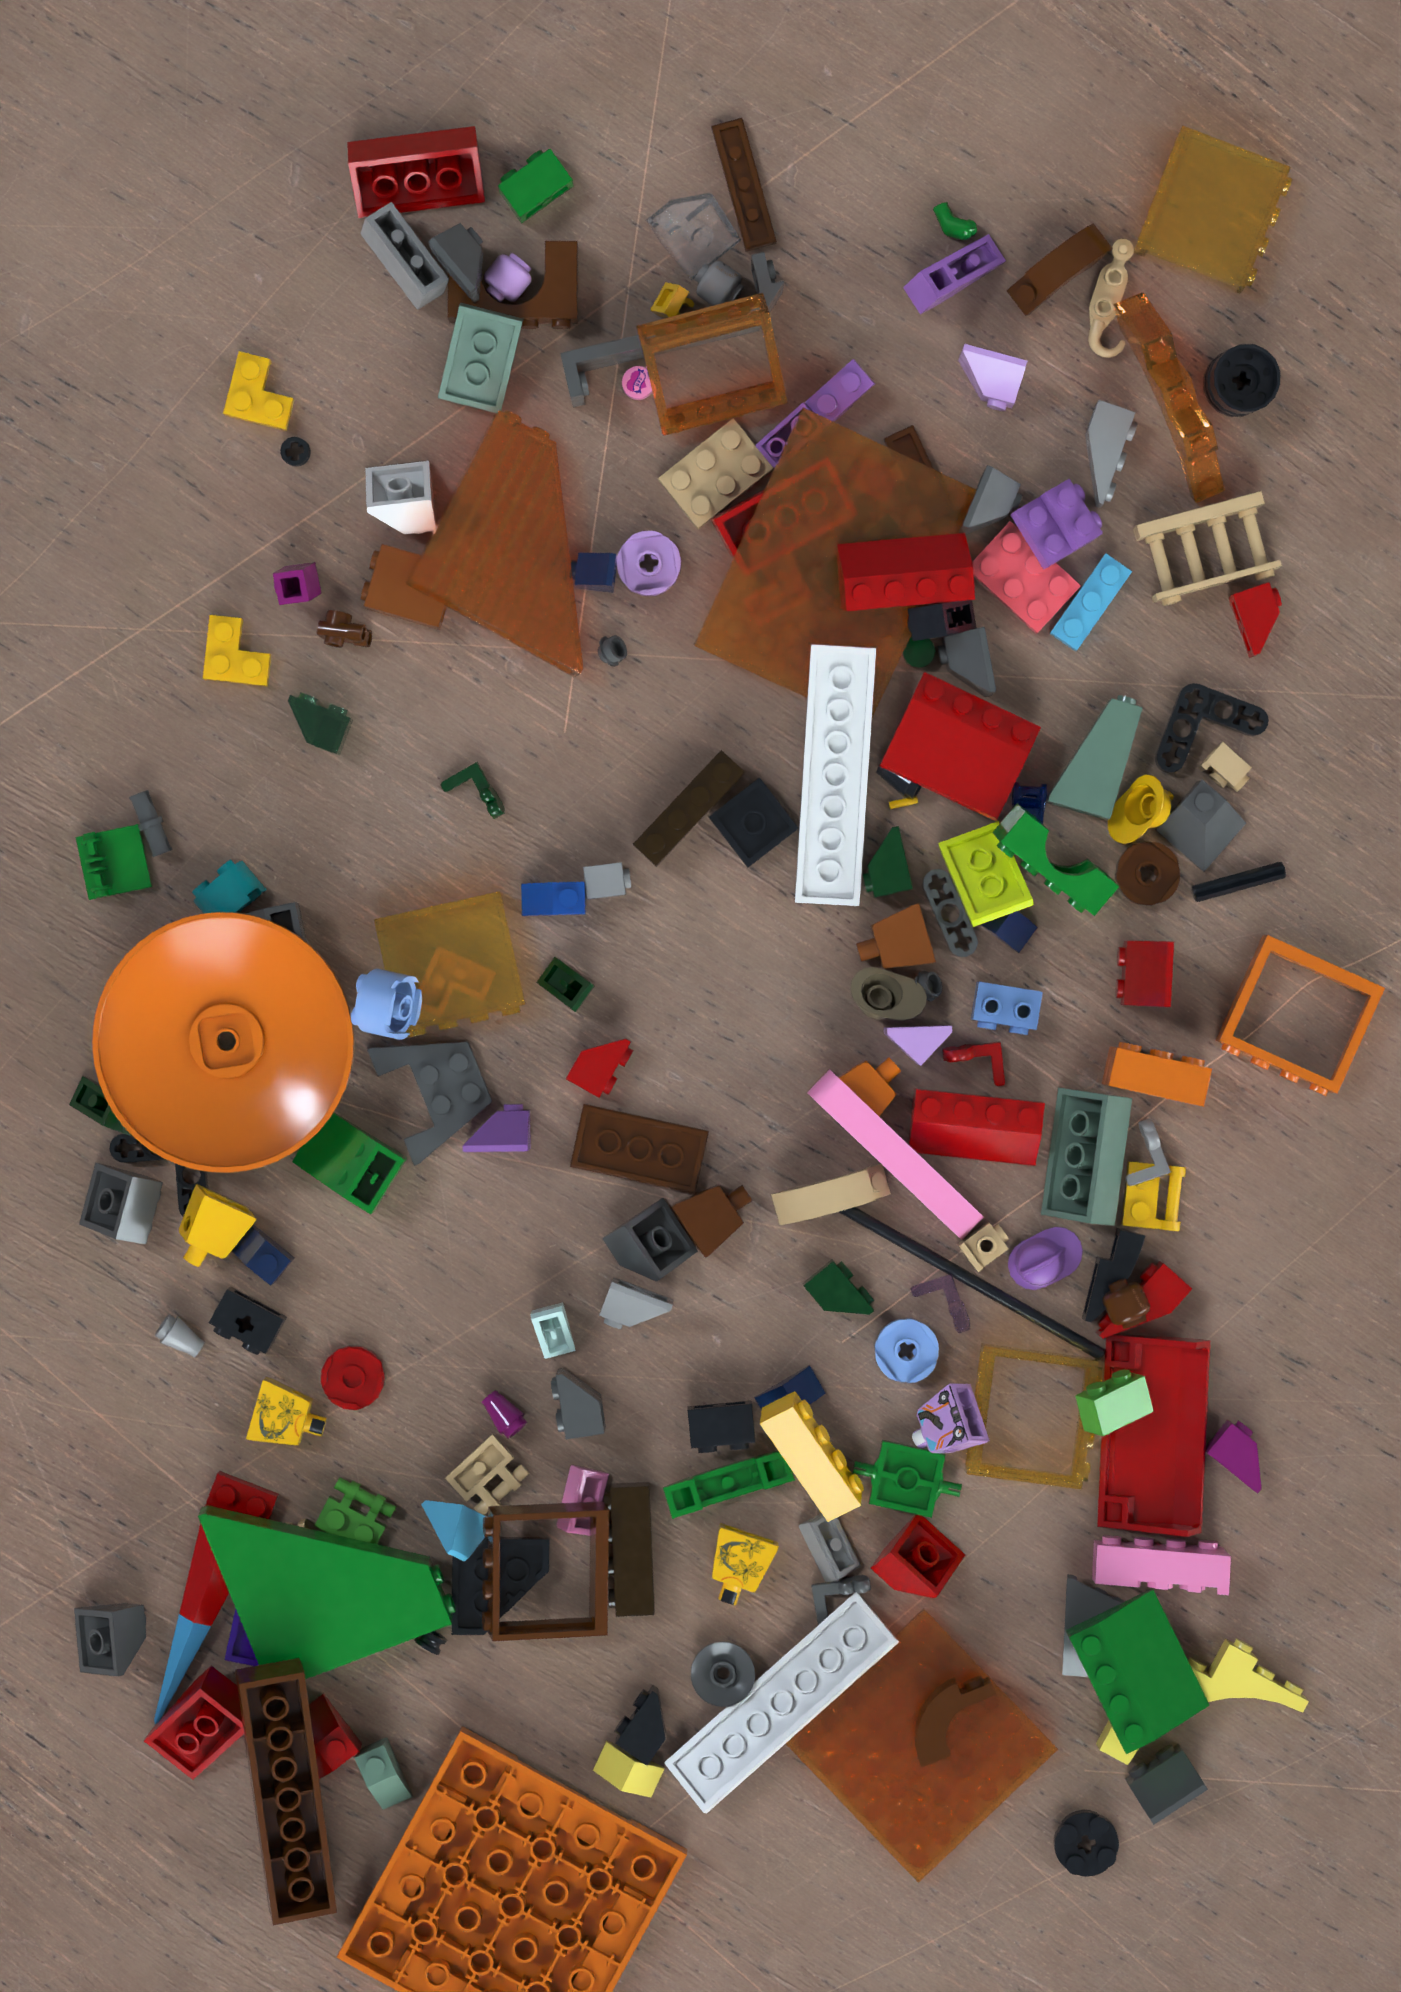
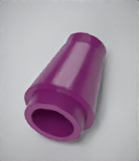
(504, 1414)

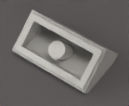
(829, 1547)

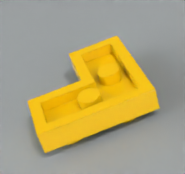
(247, 396)
(226, 661)

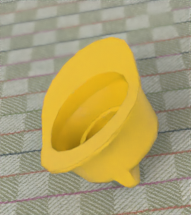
(1138, 809)

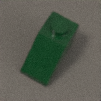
(888, 867)
(92, 1103)

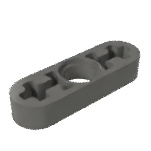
(966, 932)

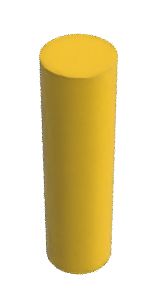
(902, 802)

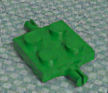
(906, 1478)

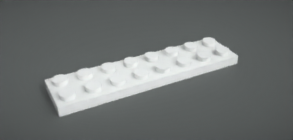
(835, 774)
(781, 1702)

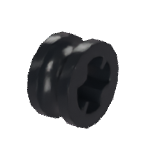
(287, 445)
(431, 1642)

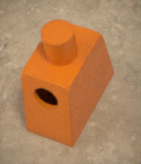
(872, 1084)

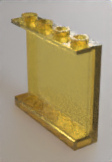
(1214, 208)
(459, 958)

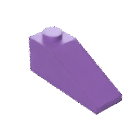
(953, 274)

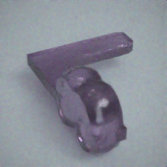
(955, 1305)

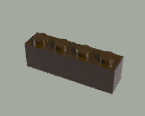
(688, 808)
(631, 1549)

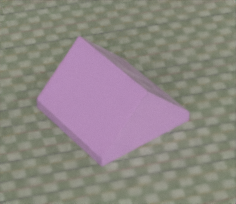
(918, 1041)

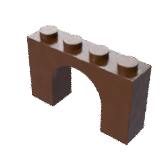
(553, 304)

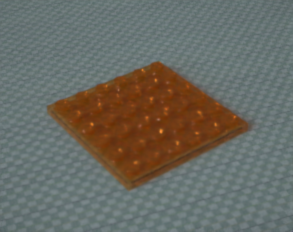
(870, 1761)

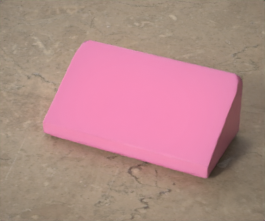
(582, 1486)

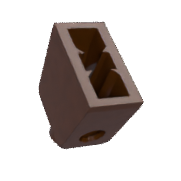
(712, 1216)

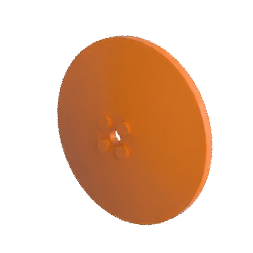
(162, 1050)

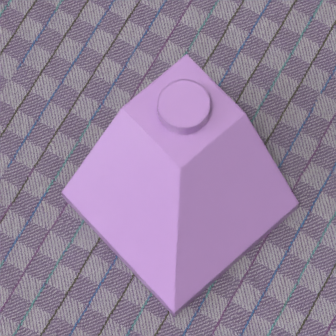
(993, 375)

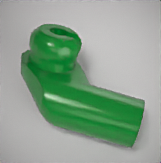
(953, 226)

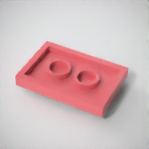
(1019, 581)

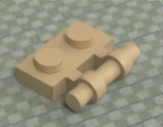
(480, 1467)

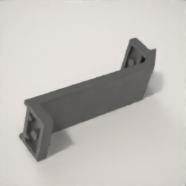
(629, 349)

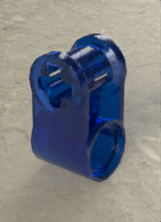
(1035, 806)

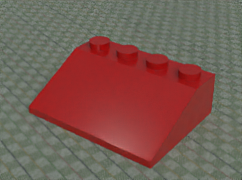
(960, 746)

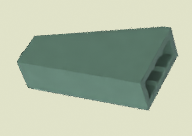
(1098, 765)

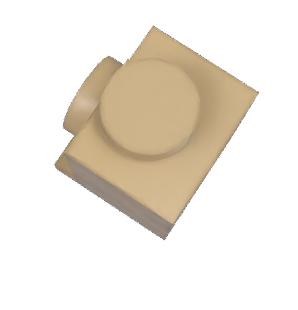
(1226, 767)
(971, 1245)

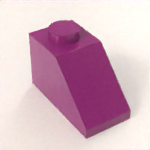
(1237, 1453)

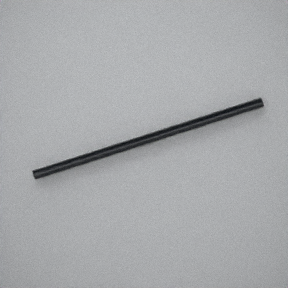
(974, 1282)

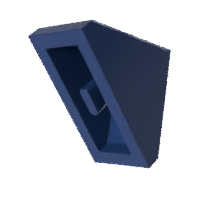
(1011, 929)
(803, 1383)

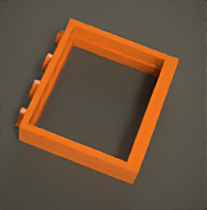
(1319, 966)

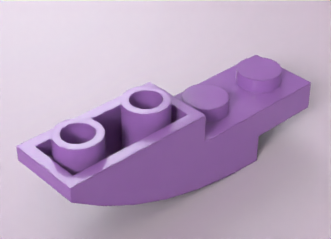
(829, 402)

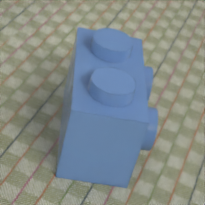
(1006, 1006)

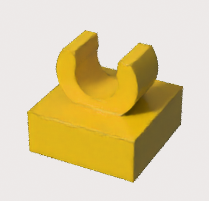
(670, 300)

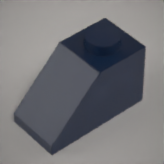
(595, 571)
(262, 1255)

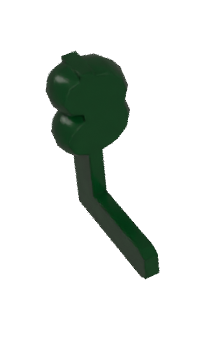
(487, 793)

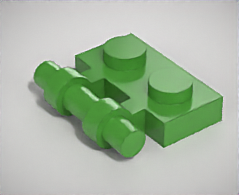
(343, 1520)

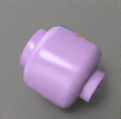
(507, 278)

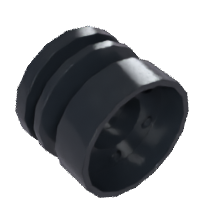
(1256, 369)

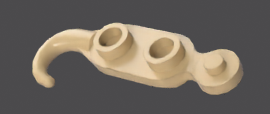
(1107, 292)

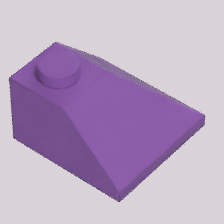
(503, 1132)

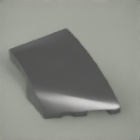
(1081, 1605)

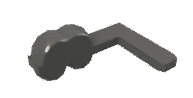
(845, 1587)

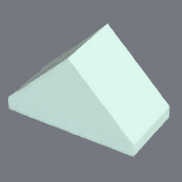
(553, 1330)

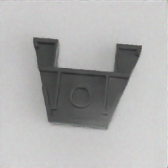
(448, 1084)

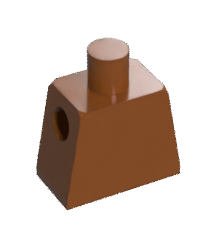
(899, 940)

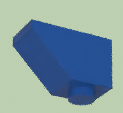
(553, 898)

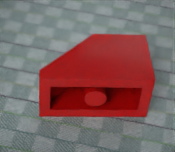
(1256, 615)

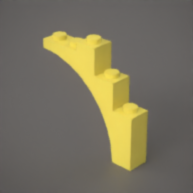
(1228, 1677)

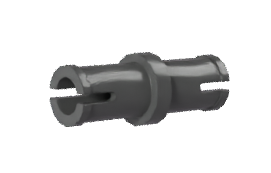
(150, 823)

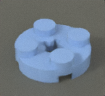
(888, 1347)

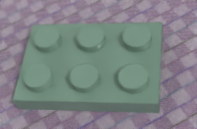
(480, 358)

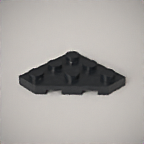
(521, 1566)

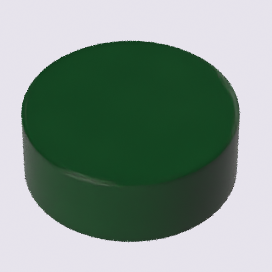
(919, 653)

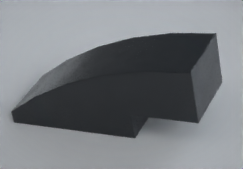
(1120, 1265)

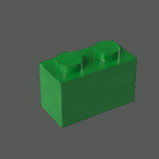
(534, 184)

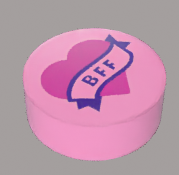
(636, 383)

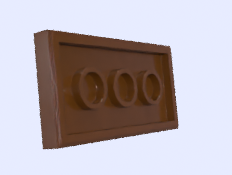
(639, 1148)

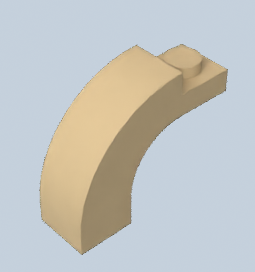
(831, 1195)

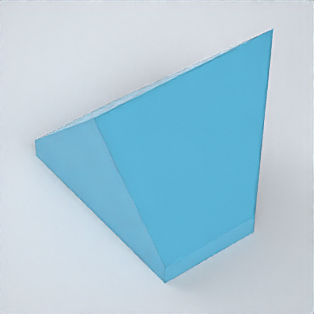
(456, 1526)

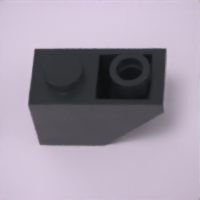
(645, 1729)

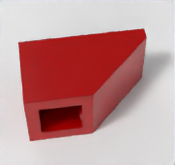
(596, 1066)

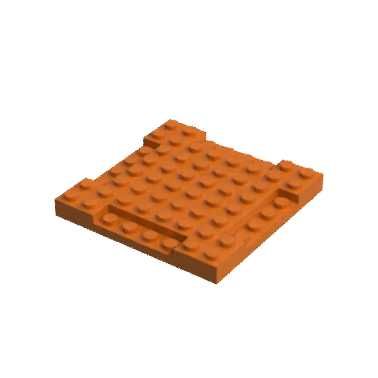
(510, 1885)

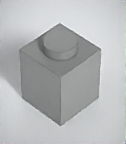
(606, 880)

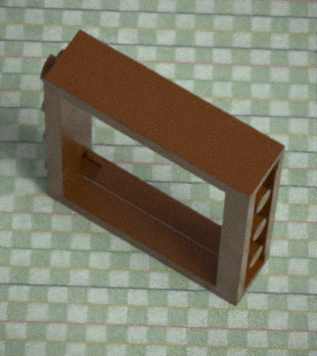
(589, 1626)

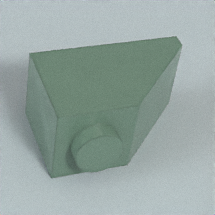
(383, 1773)

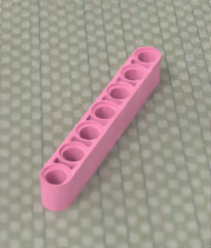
(895, 1154)

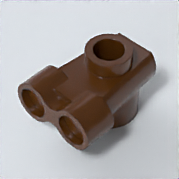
(339, 629)

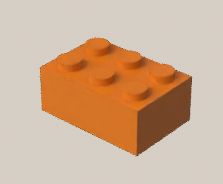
(1157, 1074)

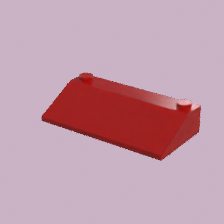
(1157, 1463)

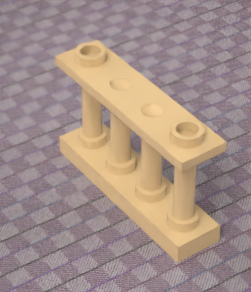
(1184, 525)

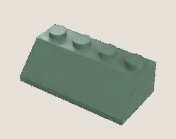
(1086, 1156)

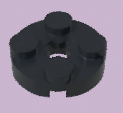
(1070, 1833)

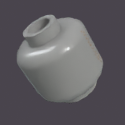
(718, 283)

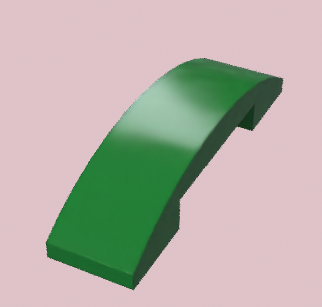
(727, 1483)

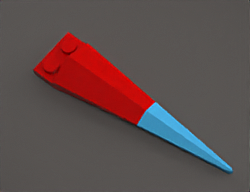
(205, 1585)

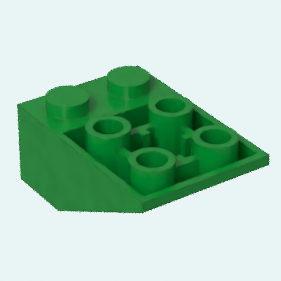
(351, 1162)

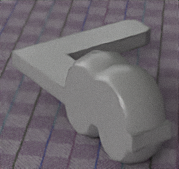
(1153, 1145)

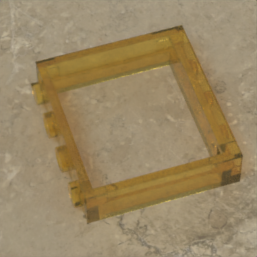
(1083, 1440)

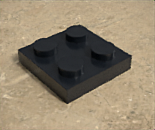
(753, 822)

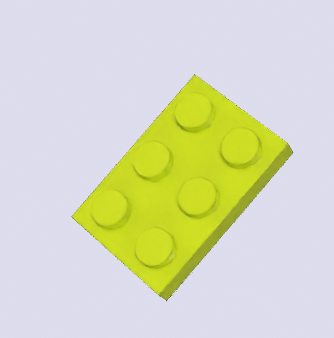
(984, 875)

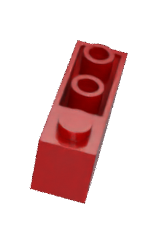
(1163, 1292)

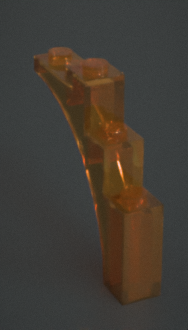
(1175, 394)

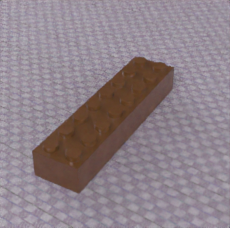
(286, 1791)

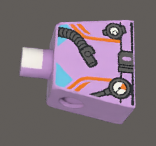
(950, 1421)

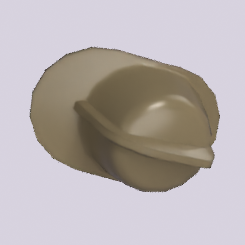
(887, 994)

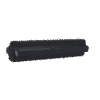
(1238, 881)

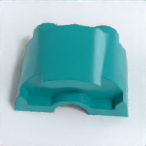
(229, 891)

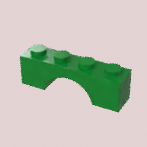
(1026, 837)

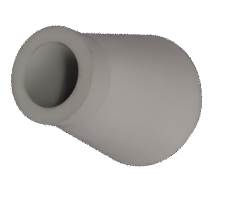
(179, 1336)

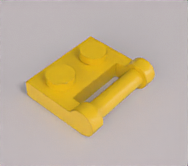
(1142, 1199)

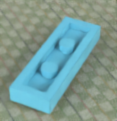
(1090, 602)

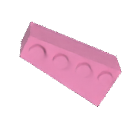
(1161, 1564)

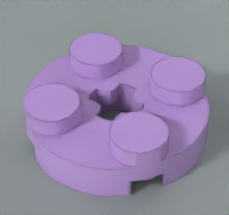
(660, 549)

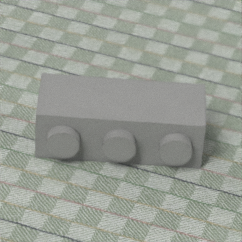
(404, 256)

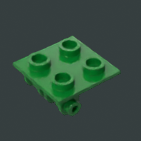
(113, 862)

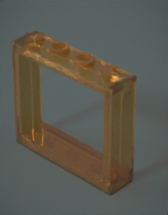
(703, 325)

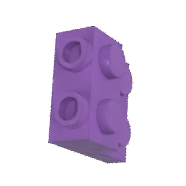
(1057, 523)

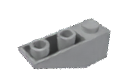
(1105, 441)

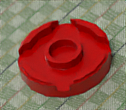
(352, 1377)

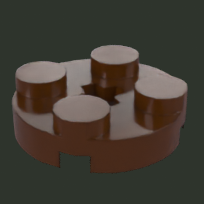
(1166, 872)

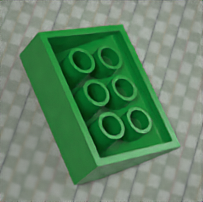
(1138, 1670)

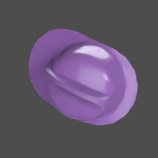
(1045, 1258)

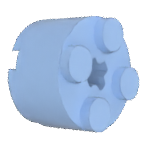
(386, 1003)

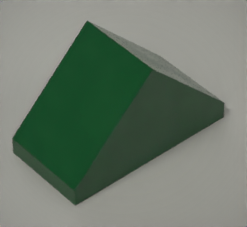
(565, 984)

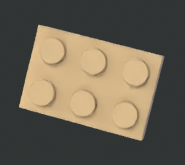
(715, 473)

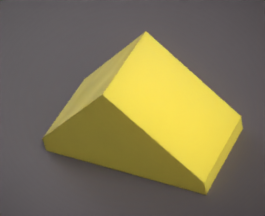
(627, 1771)

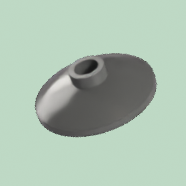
(719, 1690)

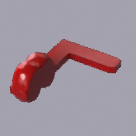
(969, 1051)

